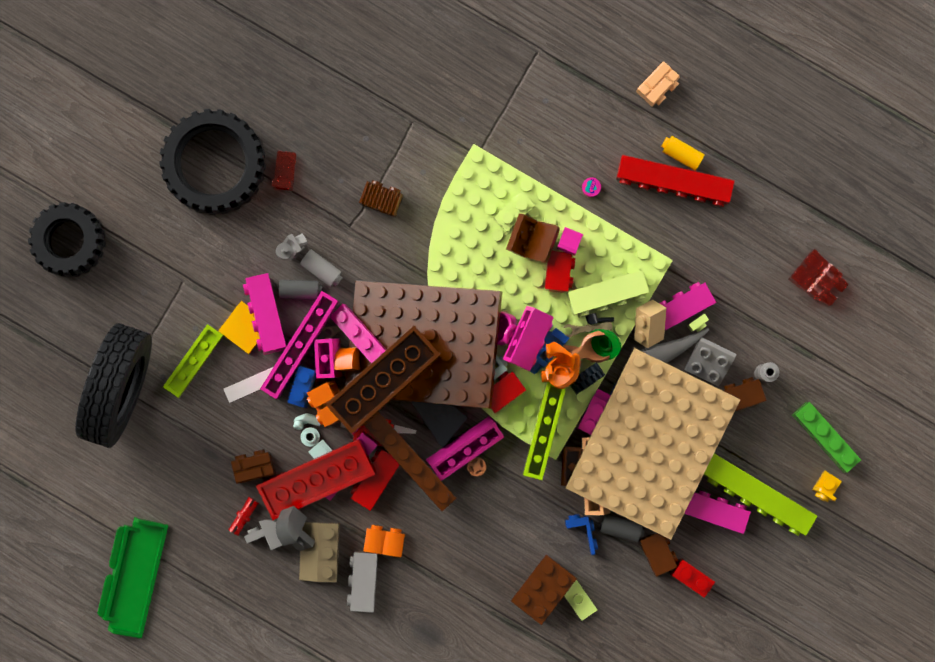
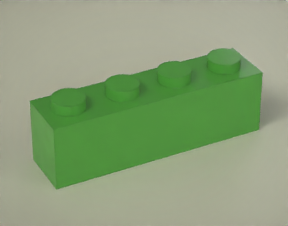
(826, 437)

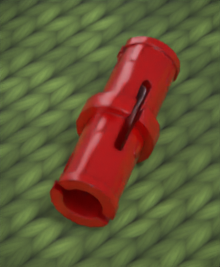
(243, 516)

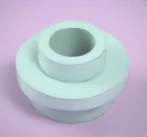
(305, 441)

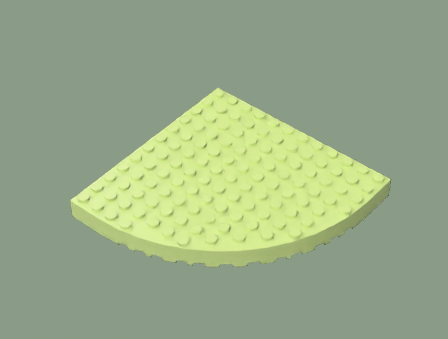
(472, 254)

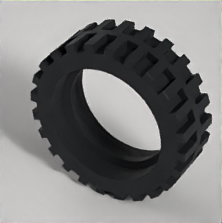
(184, 133)

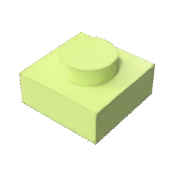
(698, 324)

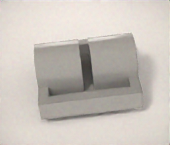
(710, 361)

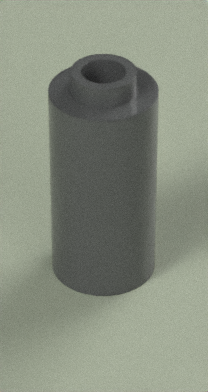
(299, 289)
(622, 528)

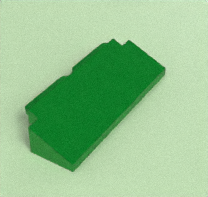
(135, 568)

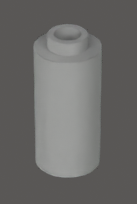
(321, 268)
(760, 372)

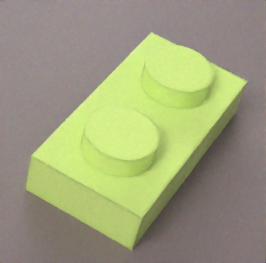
(508, 216)

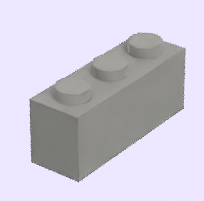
(363, 581)

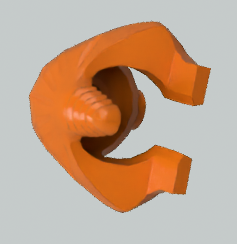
(563, 369)

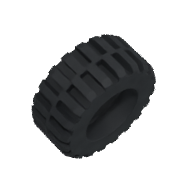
(44, 228)

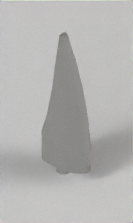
(670, 350)

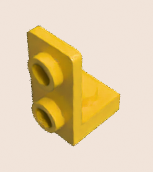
(826, 487)

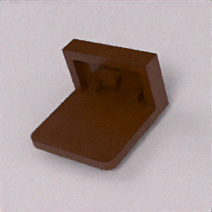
(532, 238)

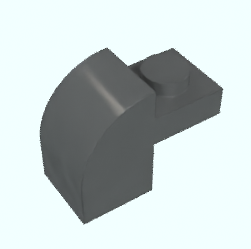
(290, 531)

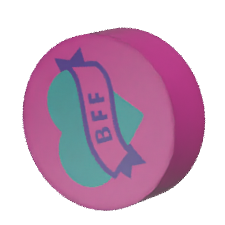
(591, 187)

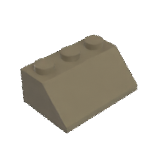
(321, 560)

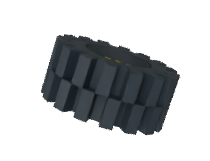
(587, 378)

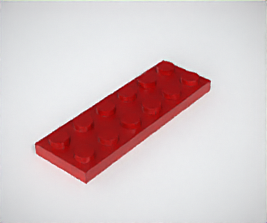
(316, 478)

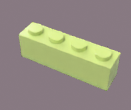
(608, 292)

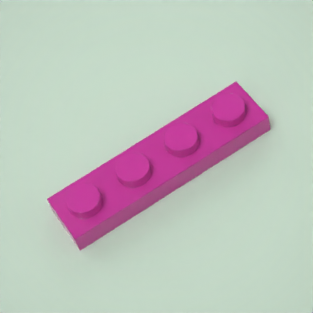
(358, 333)

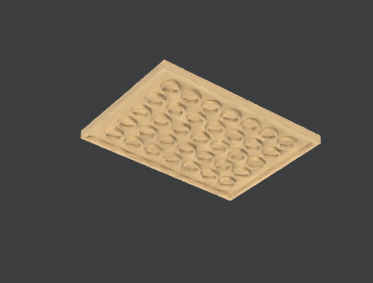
(652, 443)

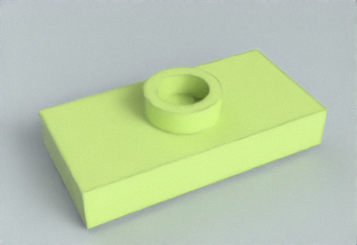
(580, 601)

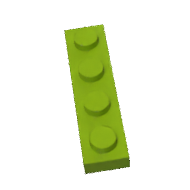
(193, 361)

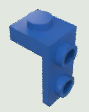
(575, 521)

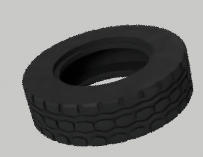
(113, 385)

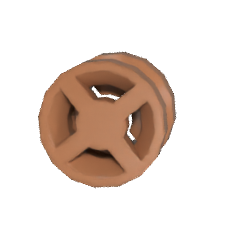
(476, 466)

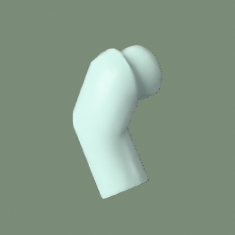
(301, 420)

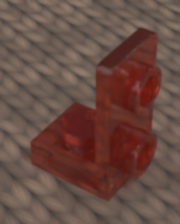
(284, 171)

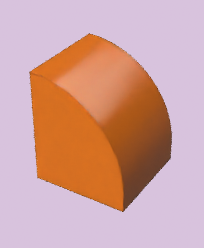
(347, 359)

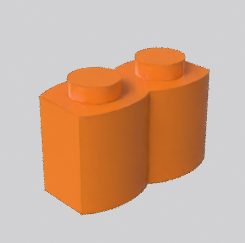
(384, 541)

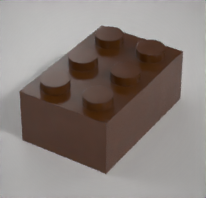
(544, 589)

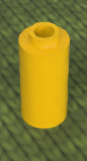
(682, 152)

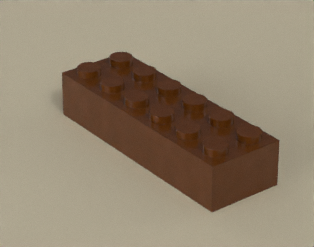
(383, 380)

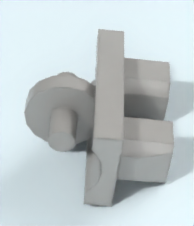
(291, 247)

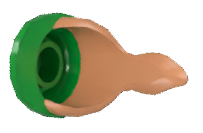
(599, 346)

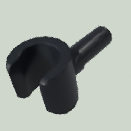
(592, 319)

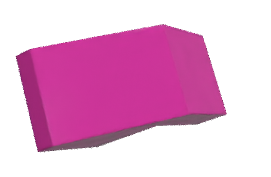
(569, 241)

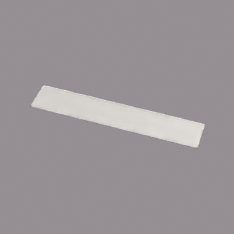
(246, 386)

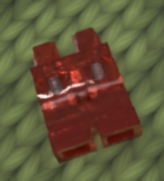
(825, 280)

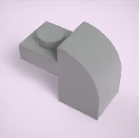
(268, 530)

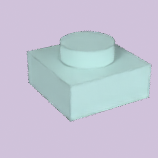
(320, 449)

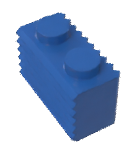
(303, 383)

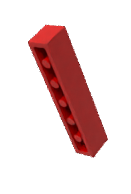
(675, 180)

